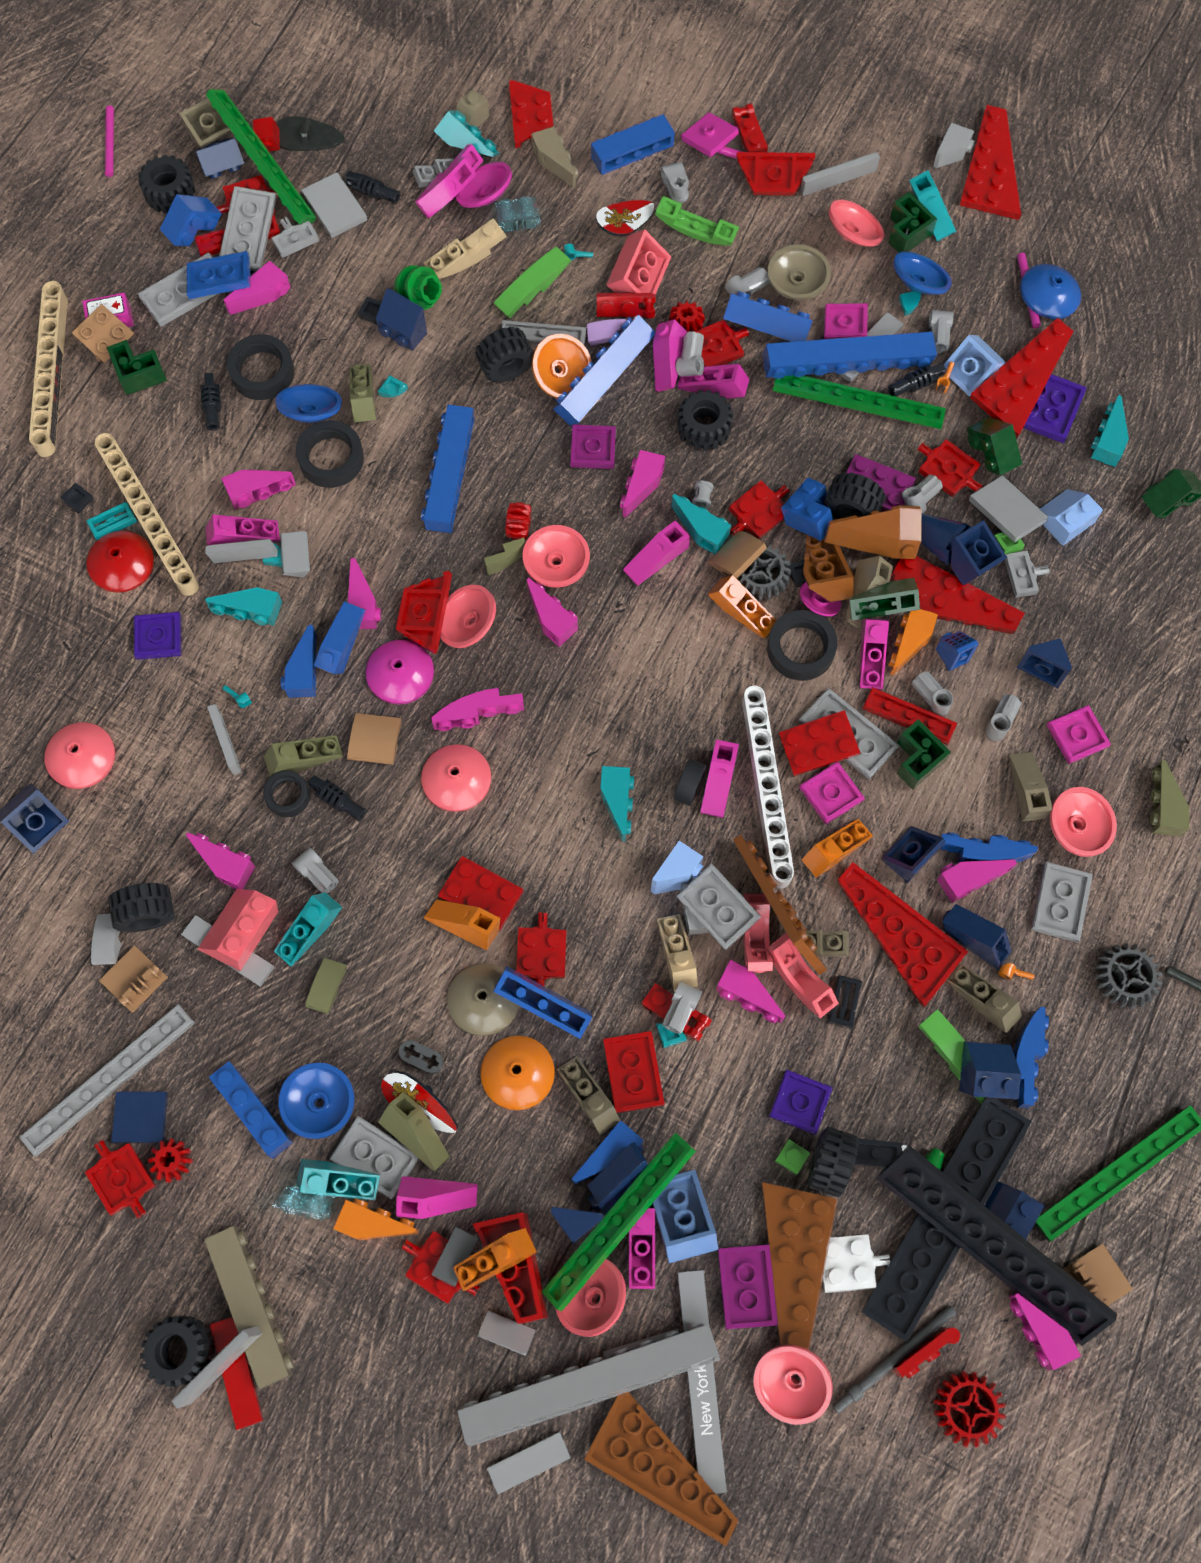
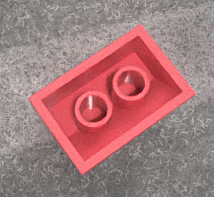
(639, 265)
(239, 927)

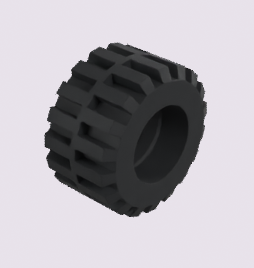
(164, 171)
(504, 354)
(704, 405)
(853, 495)
(141, 907)
(833, 1161)
(157, 1346)

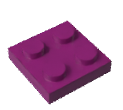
(593, 446)

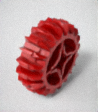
(969, 1421)

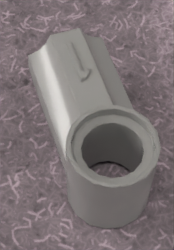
(748, 283)
(941, 324)
(691, 361)
(922, 493)
(933, 692)
(1003, 717)
(312, 867)
(683, 1004)

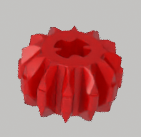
(688, 316)
(518, 520)
(174, 1168)

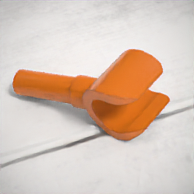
(945, 379)
(1007, 971)

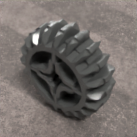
(762, 584)
(1110, 967)

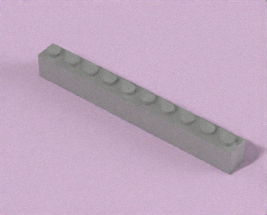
(587, 1385)

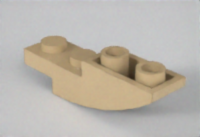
(463, 254)

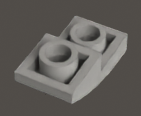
(425, 174)
(104, 941)

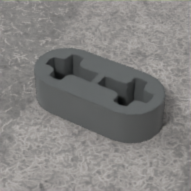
(423, 1051)

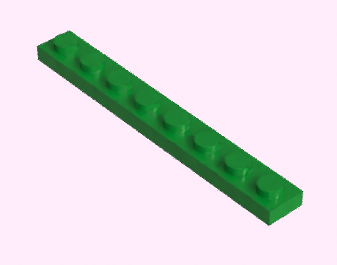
(260, 155)
(861, 400)
(1119, 1174)
(618, 1222)

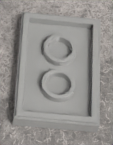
(334, 205)
(1008, 508)
(1061, 902)
(718, 906)
(376, 1152)

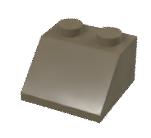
(203, 123)

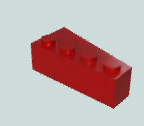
(522, 1281)

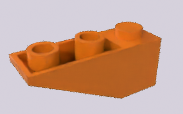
(741, 605)
(916, 634)
(836, 847)
(465, 921)
(366, 1224)
(494, 1258)

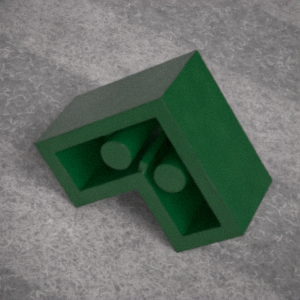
(912, 222)
(135, 371)
(997, 442)
(1177, 489)
(925, 754)

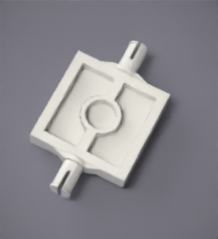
(851, 1264)

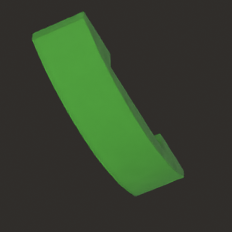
(694, 225)

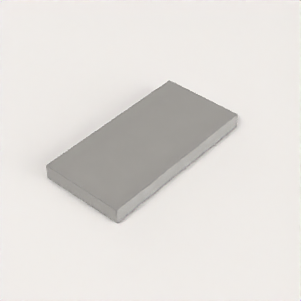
(249, 224)
(169, 296)
(872, 742)

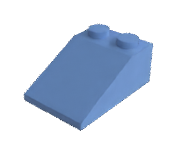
(684, 1219)

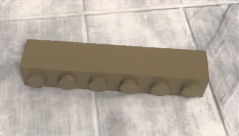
(249, 1306)

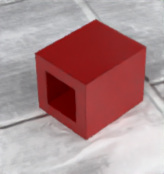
(267, 132)

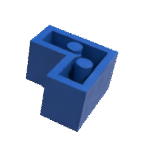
(187, 216)
(807, 511)

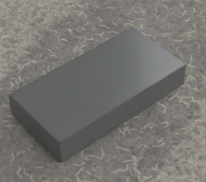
(457, 1250)

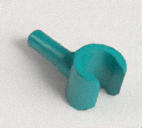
(572, 254)
(242, 700)

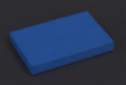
(218, 275)

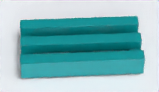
(112, 523)

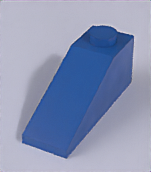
(340, 639)
(300, 669)
(607, 1151)

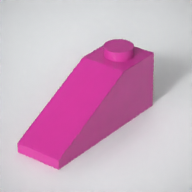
(265, 287)
(666, 350)
(725, 379)
(361, 596)
(969, 876)

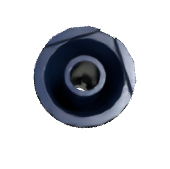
(938, 535)

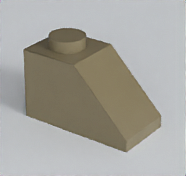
(474, 108)

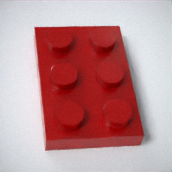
(819, 743)
(481, 888)
(633, 1072)

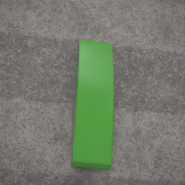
(530, 282)
(946, 1041)

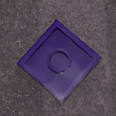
(157, 635)
(800, 1102)

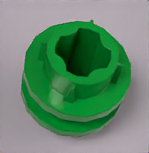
(418, 285)

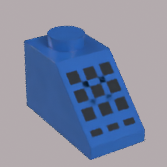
(956, 649)

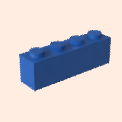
(632, 144)
(767, 318)
(543, 1002)
(251, 1110)

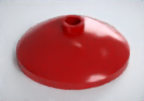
(126, 569)

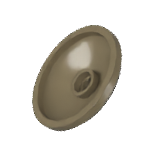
(799, 264)
(476, 1015)

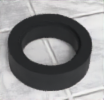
(257, 344)
(326, 430)
(808, 620)

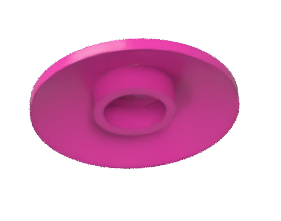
(818, 603)

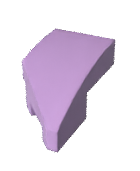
(602, 331)

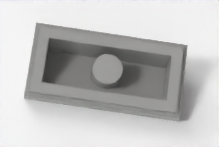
(295, 554)
(506, 1333)

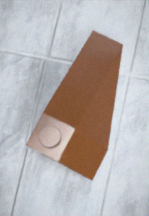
(885, 533)
(827, 570)

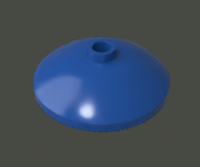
(921, 274)
(1050, 291)
(308, 403)
(303, 1090)

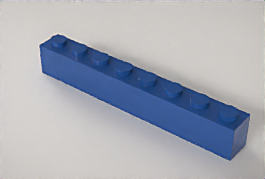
(849, 354)

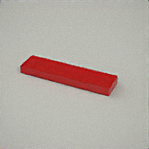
(212, 242)
(906, 714)
(237, 1378)

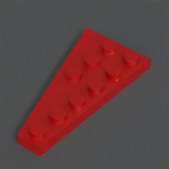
(991, 175)
(1018, 384)
(951, 600)
(911, 942)

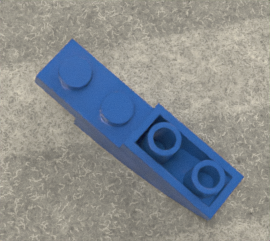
(995, 848)
(1030, 1047)

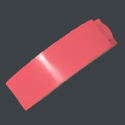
(756, 939)
(800, 978)

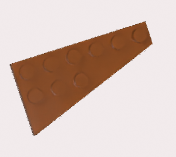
(781, 907)
(799, 1245)
(646, 1460)

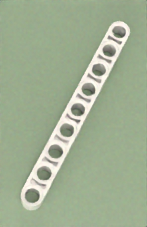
(770, 775)

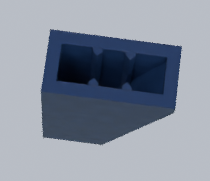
(978, 935)
(616, 1179)

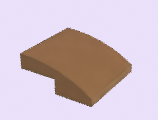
(737, 554)
(374, 738)

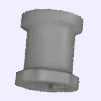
(702, 494)

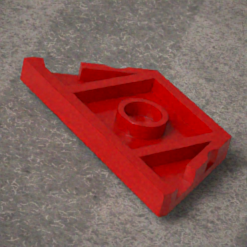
(530, 110)
(775, 171)
(424, 611)

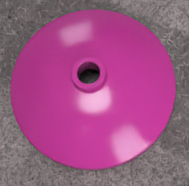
(486, 185)
(403, 683)

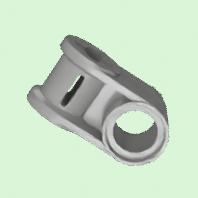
(676, 181)

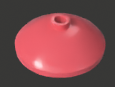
(855, 223)
(552, 545)
(468, 616)
(88, 764)
(460, 790)
(1093, 819)
(583, 1313)
(787, 1397)

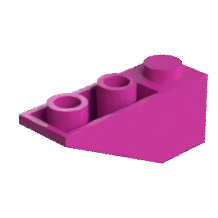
(645, 479)
(254, 485)
(233, 529)
(658, 552)
(554, 620)
(873, 652)
(719, 778)
(227, 866)
(746, 988)
(431, 1197)
(642, 1252)
(1050, 1339)

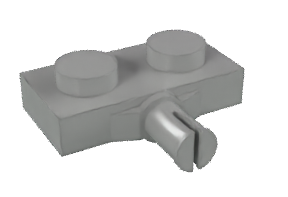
(294, 237)
(1023, 573)

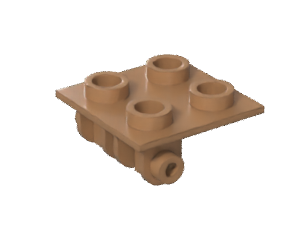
(101, 330)
(133, 979)
(1100, 1275)

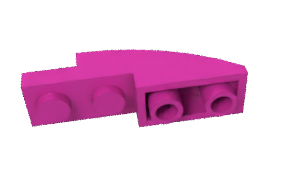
(451, 182)
(466, 710)

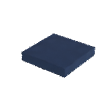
(139, 1117)

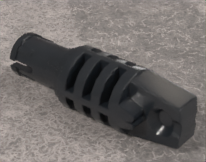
(371, 187)
(917, 379)
(210, 402)
(336, 797)

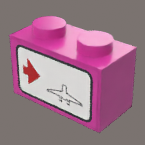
(117, 304)

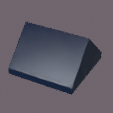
(1047, 662)
(912, 852)
(576, 1223)

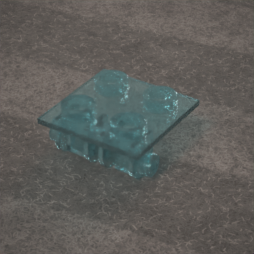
(516, 210)
(294, 1202)

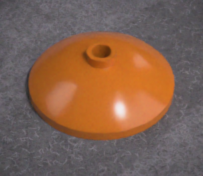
(561, 352)
(522, 1089)

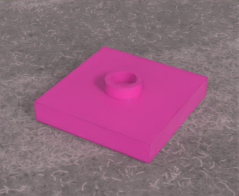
(709, 134)
(845, 320)
(1078, 734)
(831, 793)

